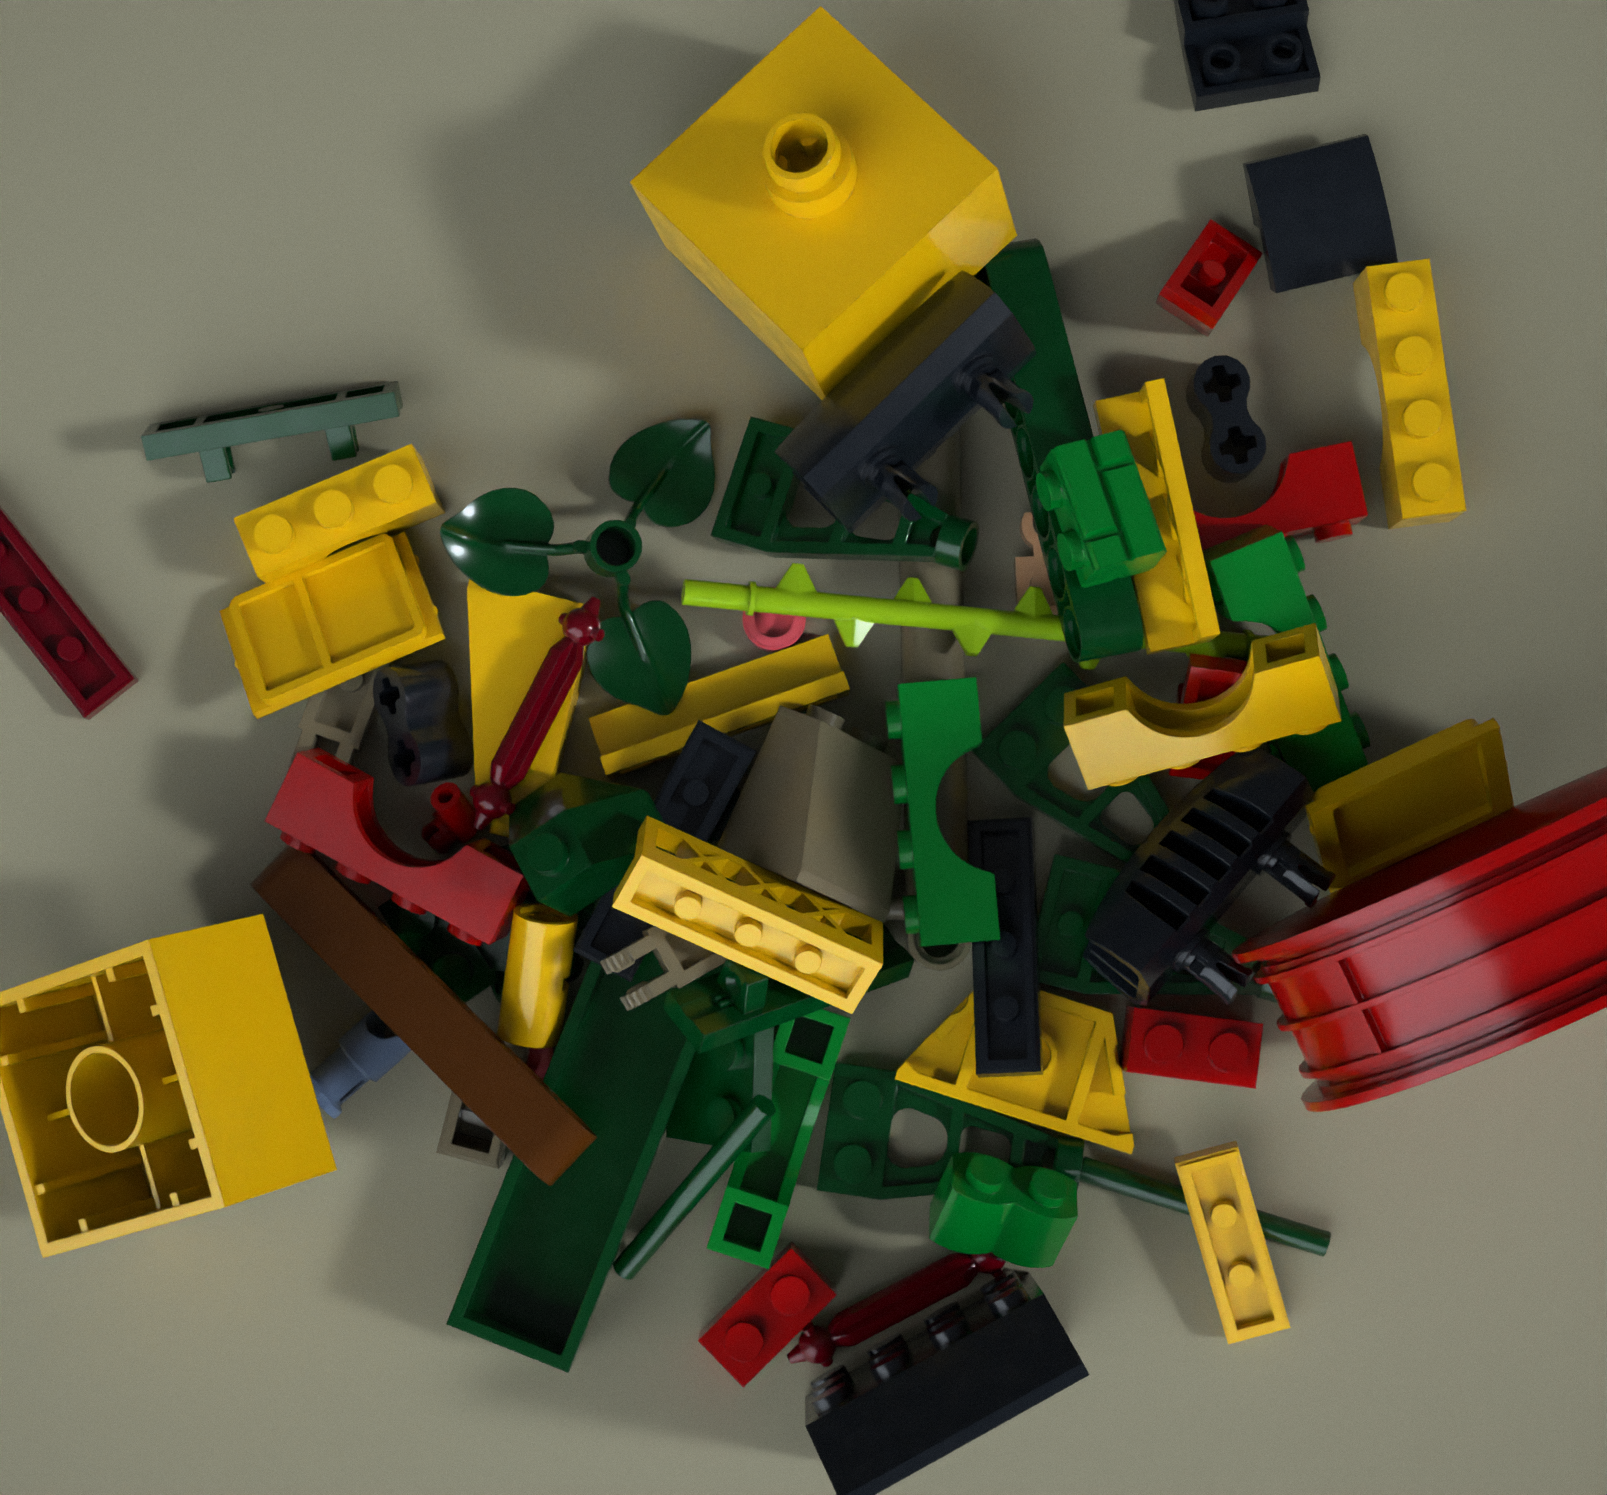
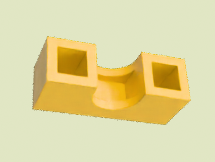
(356, 504)

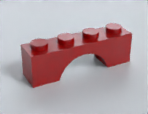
(1312, 493)
(332, 810)

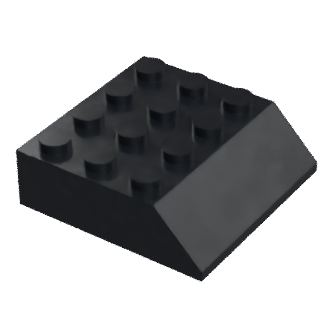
(940, 1386)

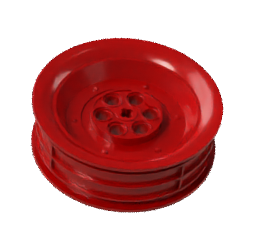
(1447, 951)

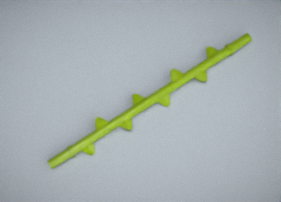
(913, 608)

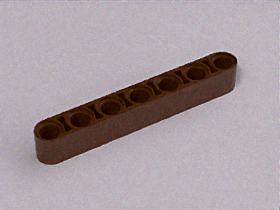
(425, 1013)

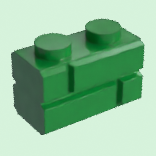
(1100, 509)

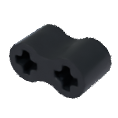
(1225, 419)
(423, 722)

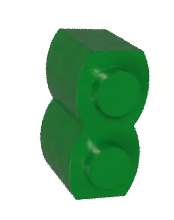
(1003, 1210)

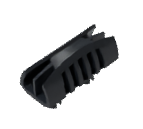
(908, 401)
(1195, 869)

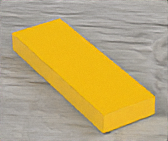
(1231, 1242)

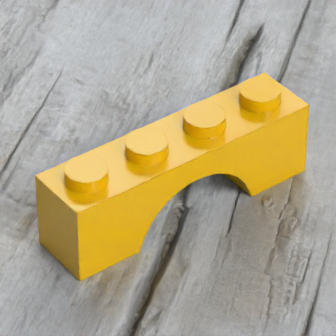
(1406, 350)
(1128, 734)

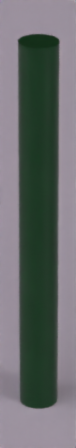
(694, 1186)
(1172, 1197)

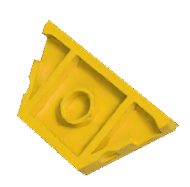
(1079, 1082)

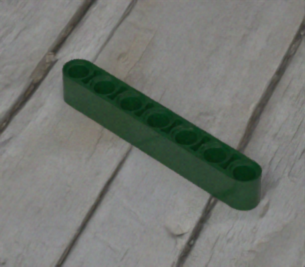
(1093, 619)

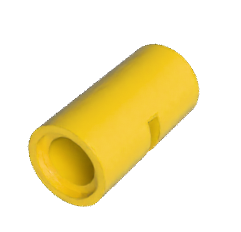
(535, 975)

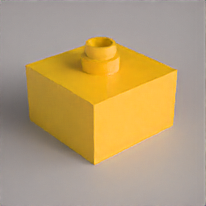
(824, 201)
(156, 1085)

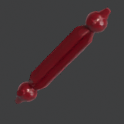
(536, 713)
(892, 1305)

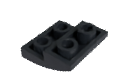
(1245, 50)
(1320, 213)

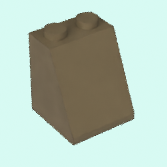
(821, 810)

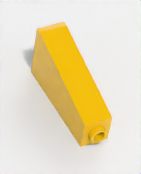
(506, 652)

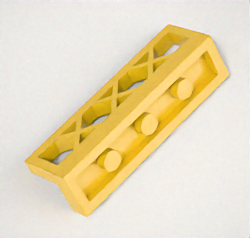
(1175, 593)
(727, 701)
(750, 917)

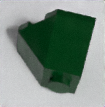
(577, 838)

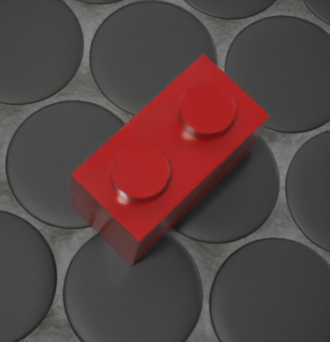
(1191, 1047)
(767, 1314)

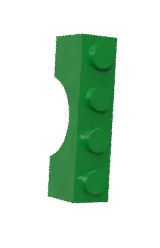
(1259, 582)
(935, 728)
(765, 1180)

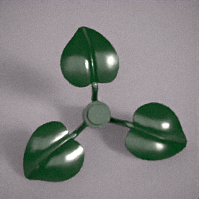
(505, 547)

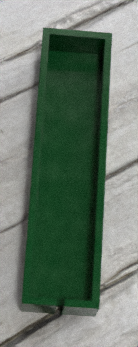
(556, 1244)

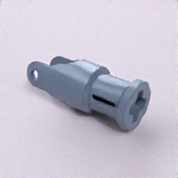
(360, 1058)

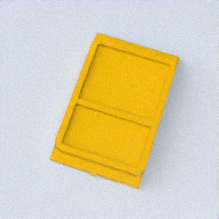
(330, 622)
(1410, 800)

